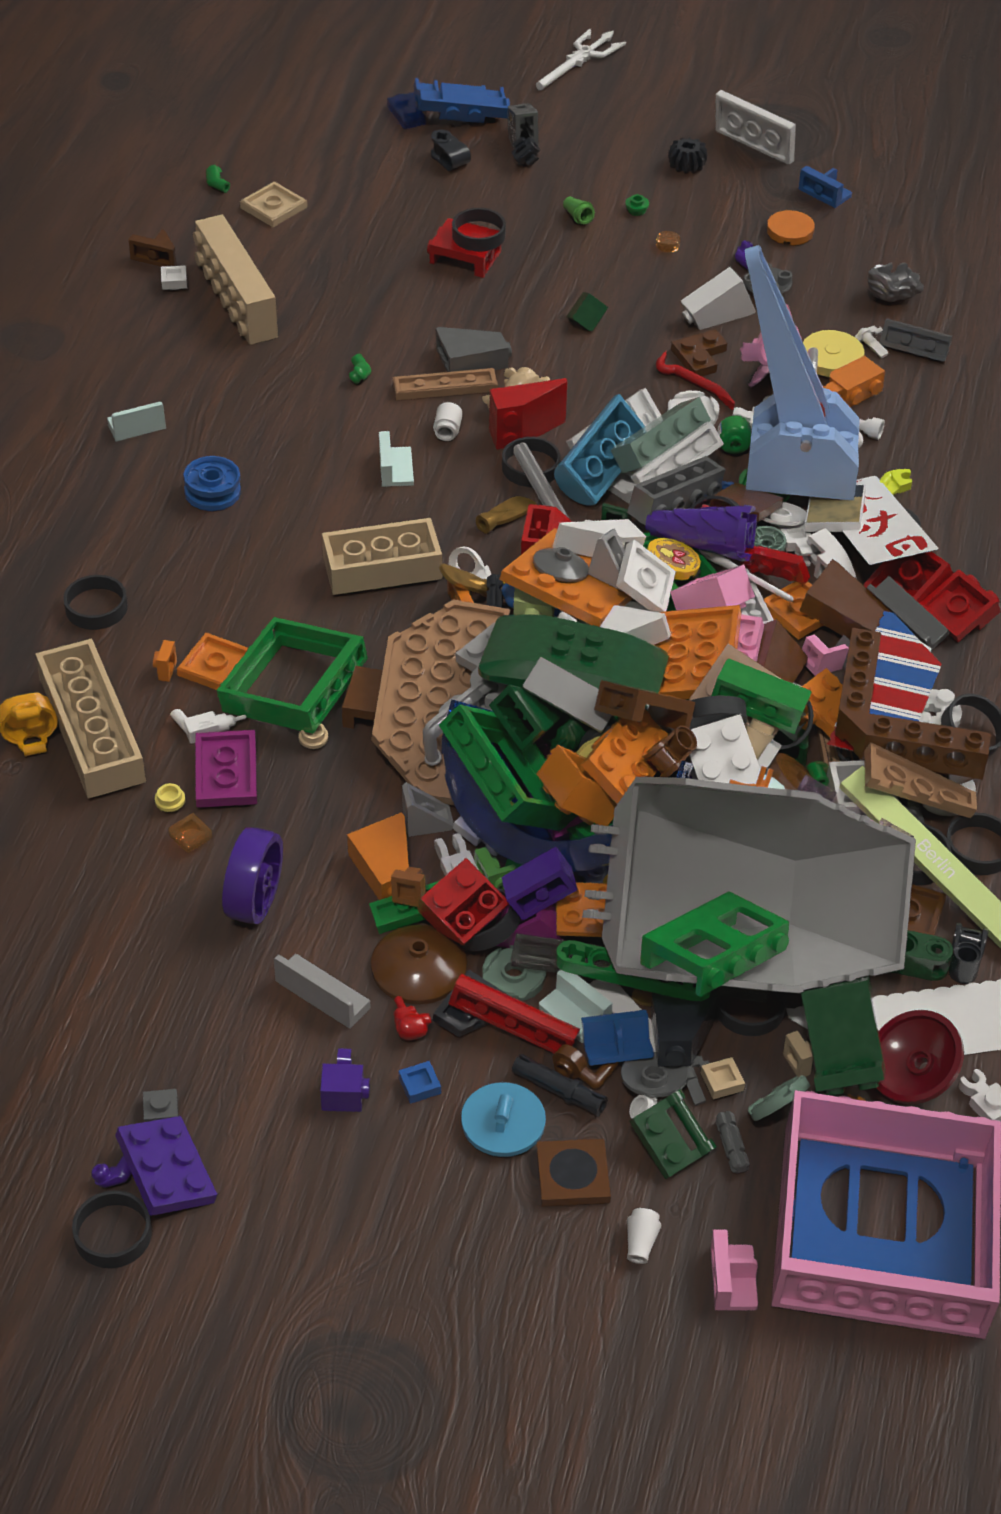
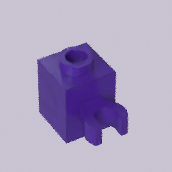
(343, 1084)

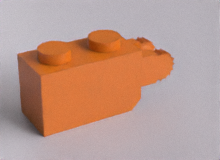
(857, 380)

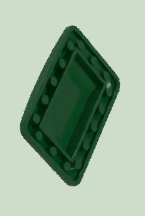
(576, 647)

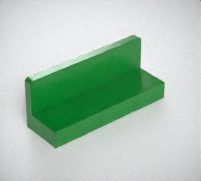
(765, 695)

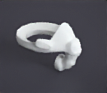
(480, 570)

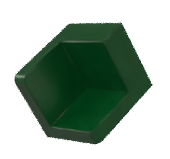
(587, 311)

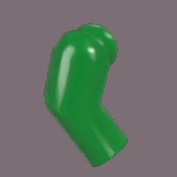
(213, 179)
(361, 369)
(818, 771)

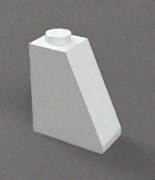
(718, 301)

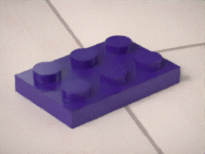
(165, 1165)

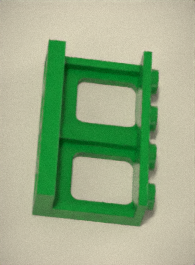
(713, 923)

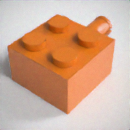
(575, 788)

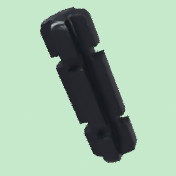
(494, 595)

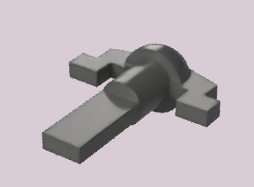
(693, 1083)

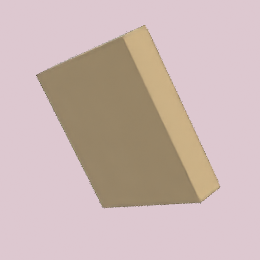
(273, 204)

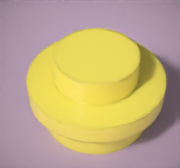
(169, 798)

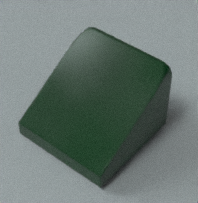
(612, 512)

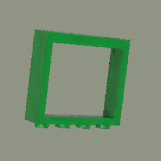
(346, 647)
(471, 735)

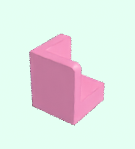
(823, 657)

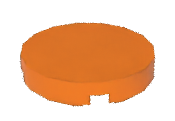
(790, 227)

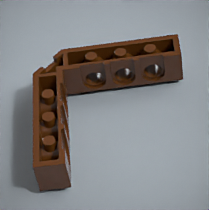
(926, 744)

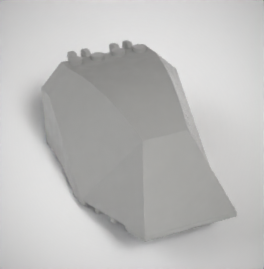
(782, 849)

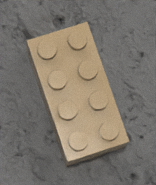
(381, 556)

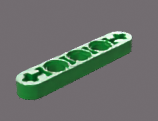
(577, 966)

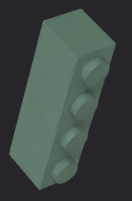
(660, 435)

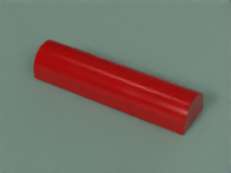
(512, 1014)

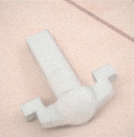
(865, 335)

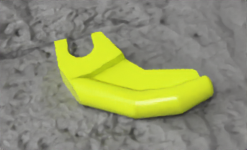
(897, 480)

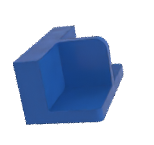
(823, 186)
(616, 1037)

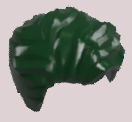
(566, 733)

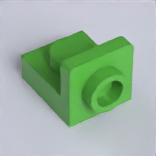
(490, 867)

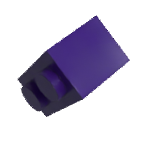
(539, 883)

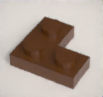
(697, 350)

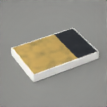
(835, 513)

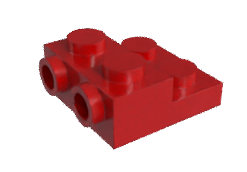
(962, 604)

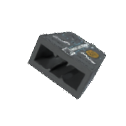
(522, 122)

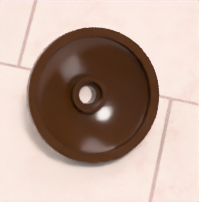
(417, 964)

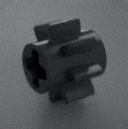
(525, 151)

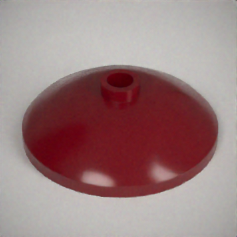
(914, 1040)

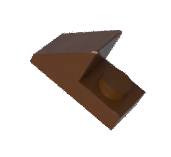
(153, 251)

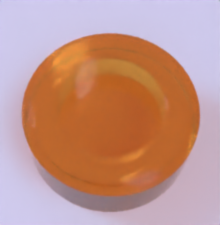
(668, 241)

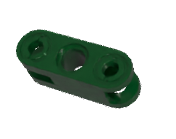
(922, 956)

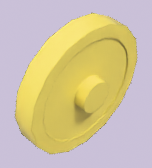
(834, 349)

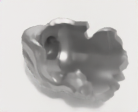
(894, 285)

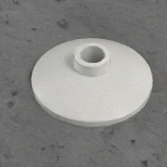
(786, 516)

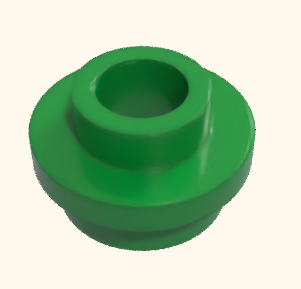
(637, 205)

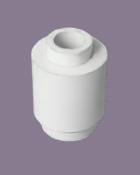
(447, 421)

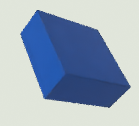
(419, 1082)

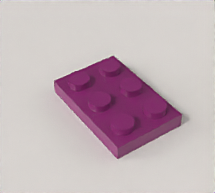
(226, 768)

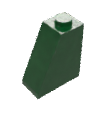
(524, 715)

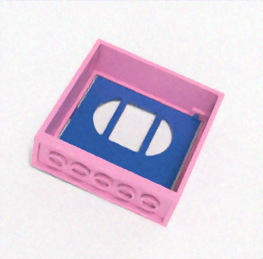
(882, 1278)

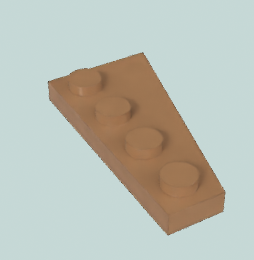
(908, 780)

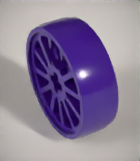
(252, 875)

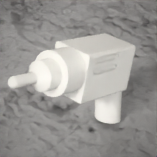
(204, 722)

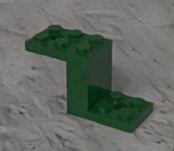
(844, 1036)

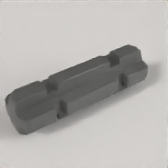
(732, 1142)

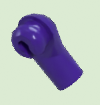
(740, 253)
(111, 1176)

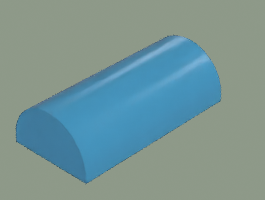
(590, 464)

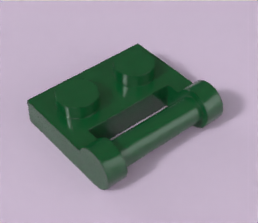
(664, 1139)

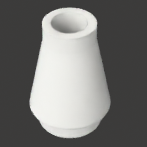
(642, 1232)

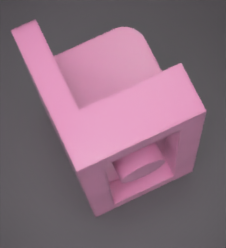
(733, 1274)

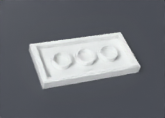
(755, 127)

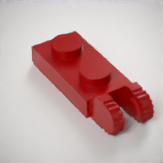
(777, 563)

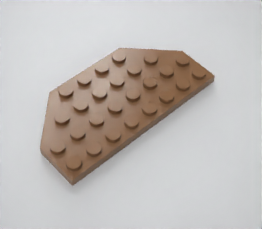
(417, 680)

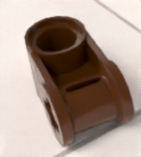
(671, 750)

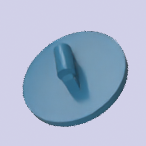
(503, 1119)

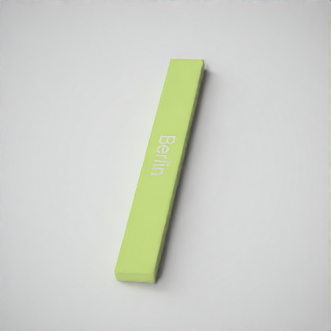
(930, 855)

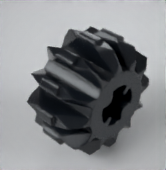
(687, 155)

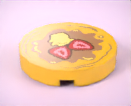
(677, 556)

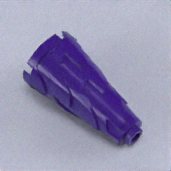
(708, 529)

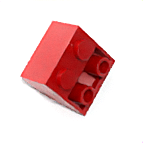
(540, 522)
(462, 903)

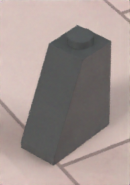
(471, 349)

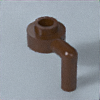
(572, 1064)

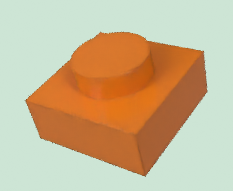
(165, 660)

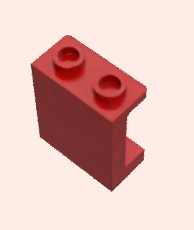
(444, 245)

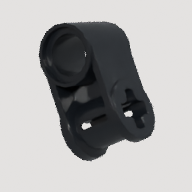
(449, 150)
(967, 953)

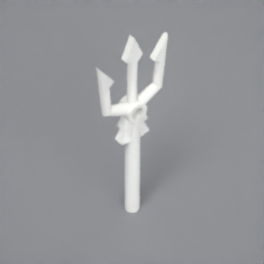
(582, 55)

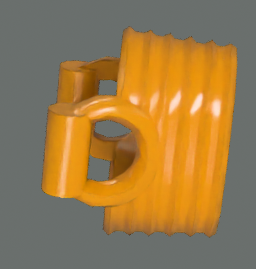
(26, 718)

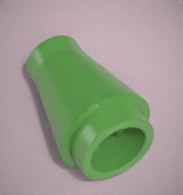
(580, 210)

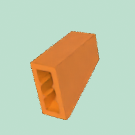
(379, 852)

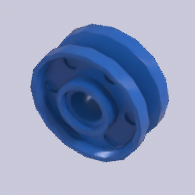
(212, 483)

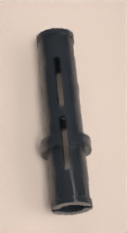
(570, 1090)

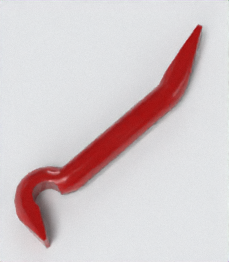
(695, 379)

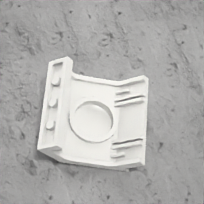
(692, 447)

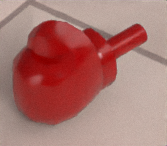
(408, 1022)

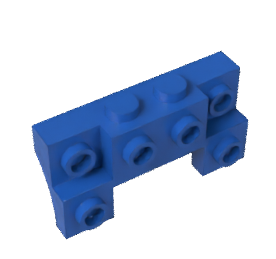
(461, 101)

